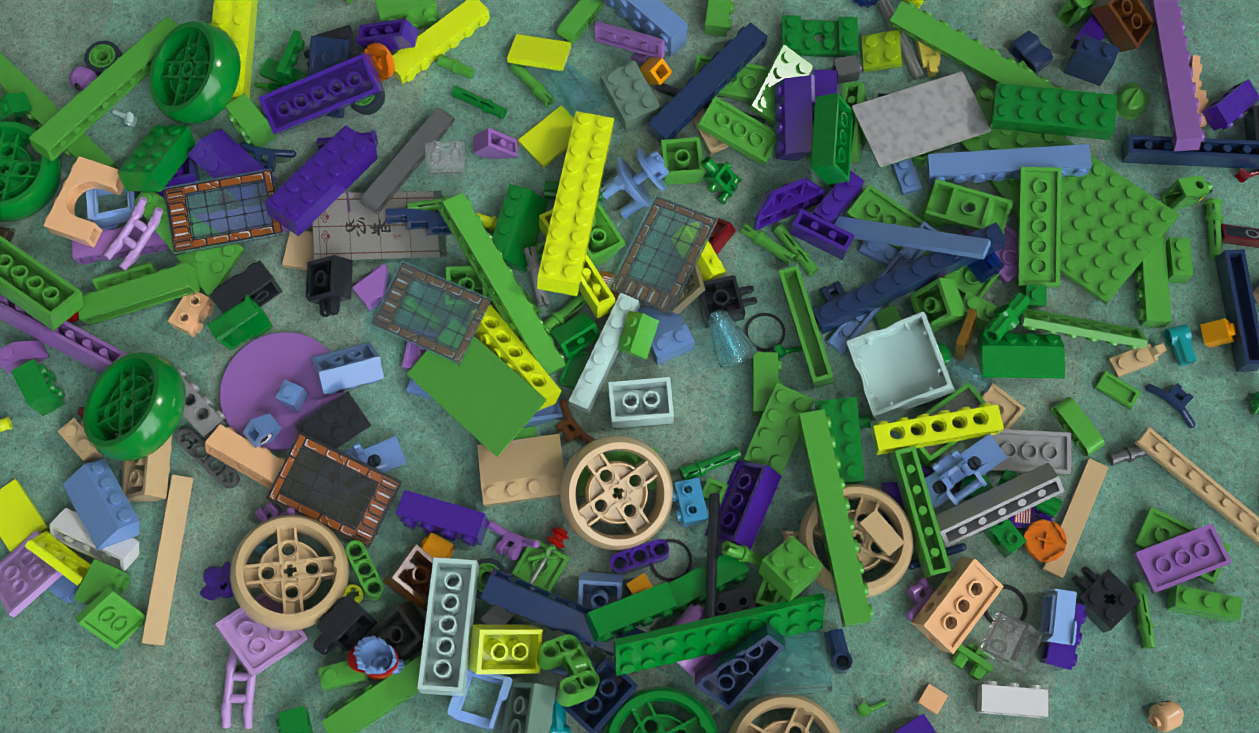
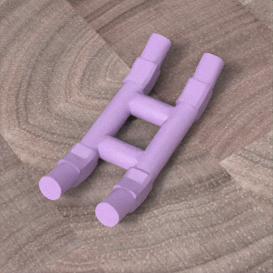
(123, 236)
(229, 697)

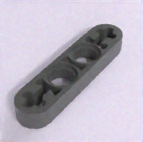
(206, 460)

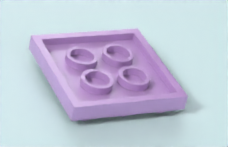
(24, 578)
(255, 644)

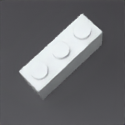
(1012, 700)

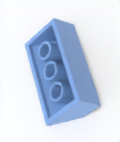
(102, 504)

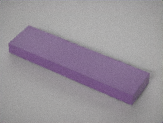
(629, 40)

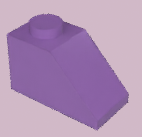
(494, 145)
(20, 352)

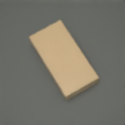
(881, 533)

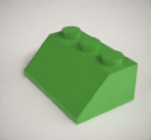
(604, 238)

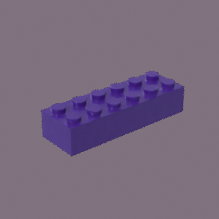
(321, 94)
(321, 180)

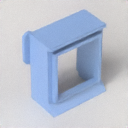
(111, 219)
(1062, 610)
(457, 702)

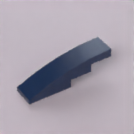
(418, 219)

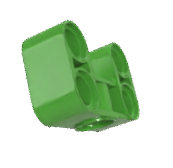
(575, 663)

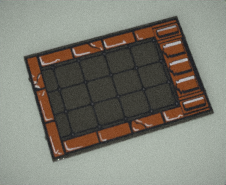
(334, 489)

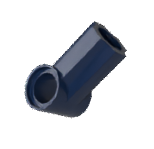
(838, 649)

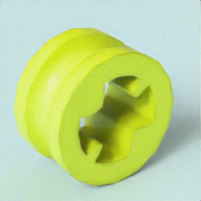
(349, 590)

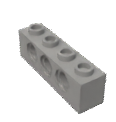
(200, 406)

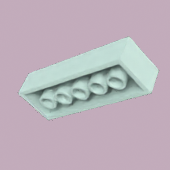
(448, 627)

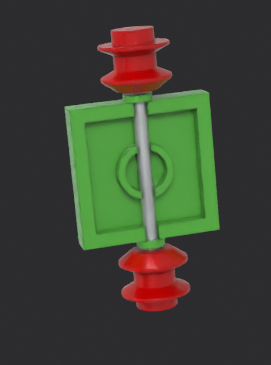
(544, 572)

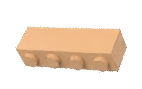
(241, 455)

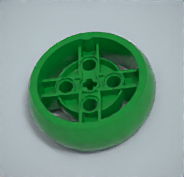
(194, 72)
(23, 192)
(134, 406)
(640, 706)

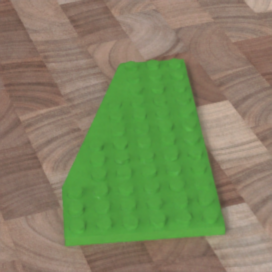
(1104, 217)

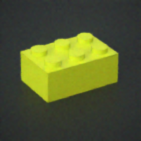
(505, 649)

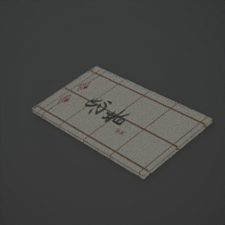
(358, 233)

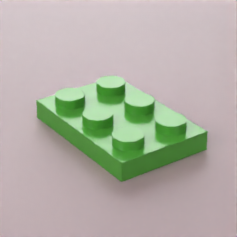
(111, 618)

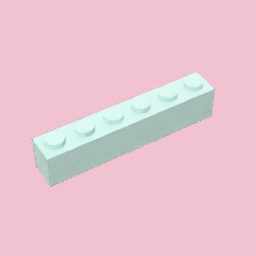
(602, 355)

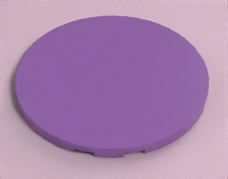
(258, 374)

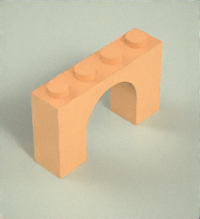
(83, 177)

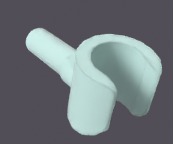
(129, 118)

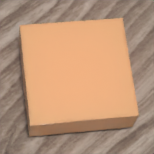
(932, 699)

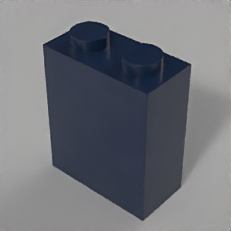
(1091, 60)

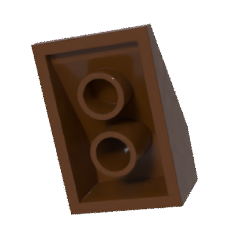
(412, 576)

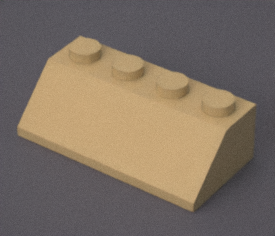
(148, 477)

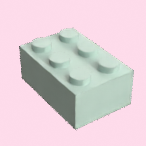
(641, 402)

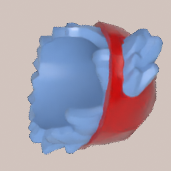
(375, 658)

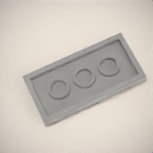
(1033, 449)

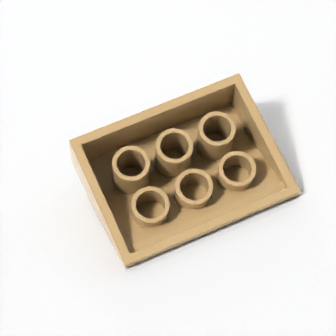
(522, 472)

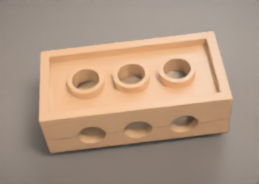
(957, 604)

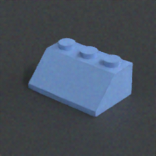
(347, 368)

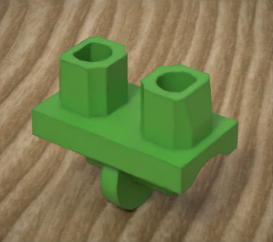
(980, 666)

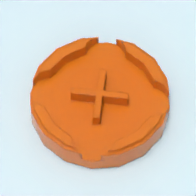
(382, 60)
(1045, 541)

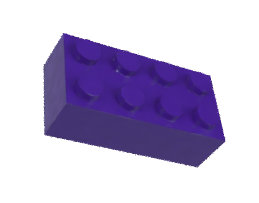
(442, 518)

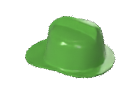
(1131, 101)

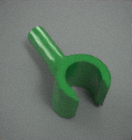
(271, 86)
(782, 352)

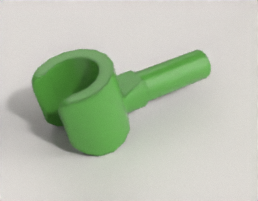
(542, 555)
(864, 710)

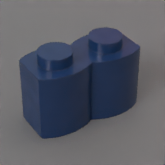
(1031, 51)

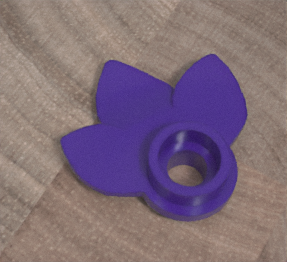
(216, 581)

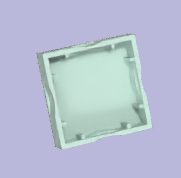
(900, 366)

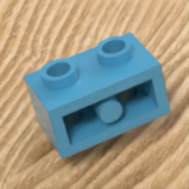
(689, 503)

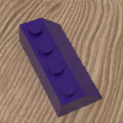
(794, 117)
(223, 156)
(746, 502)

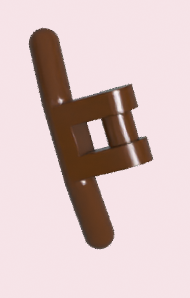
(569, 422)

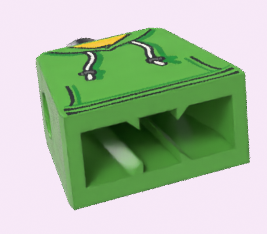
(1069, 17)
(1193, 191)

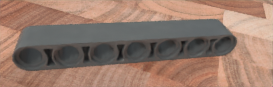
(406, 161)

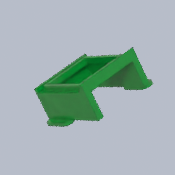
(240, 324)

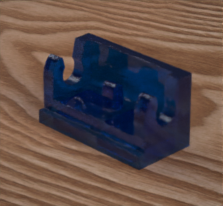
(986, 268)

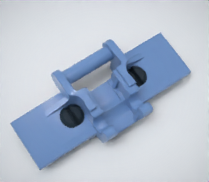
(382, 456)
(955, 466)

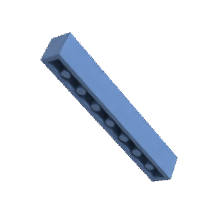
(1005, 163)

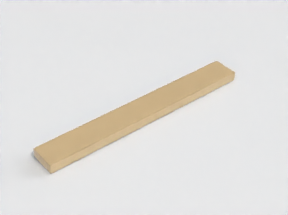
(1200, 483)
(167, 561)

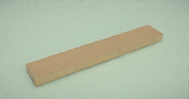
(1077, 514)

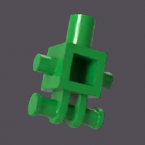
(720, 178)

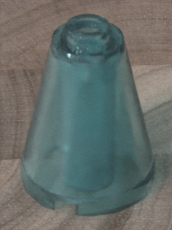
(729, 340)

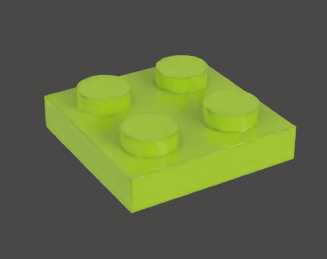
(881, 51)

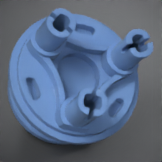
(628, 180)

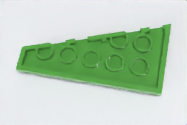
(211, 264)

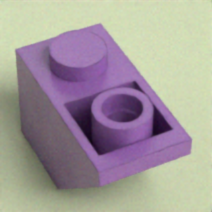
(373, 287)

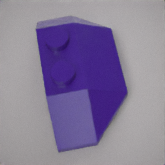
(787, 201)

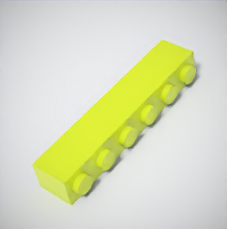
(439, 39)
(592, 284)

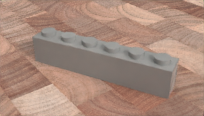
(999, 504)

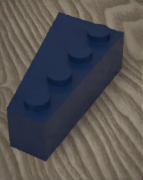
(740, 667)

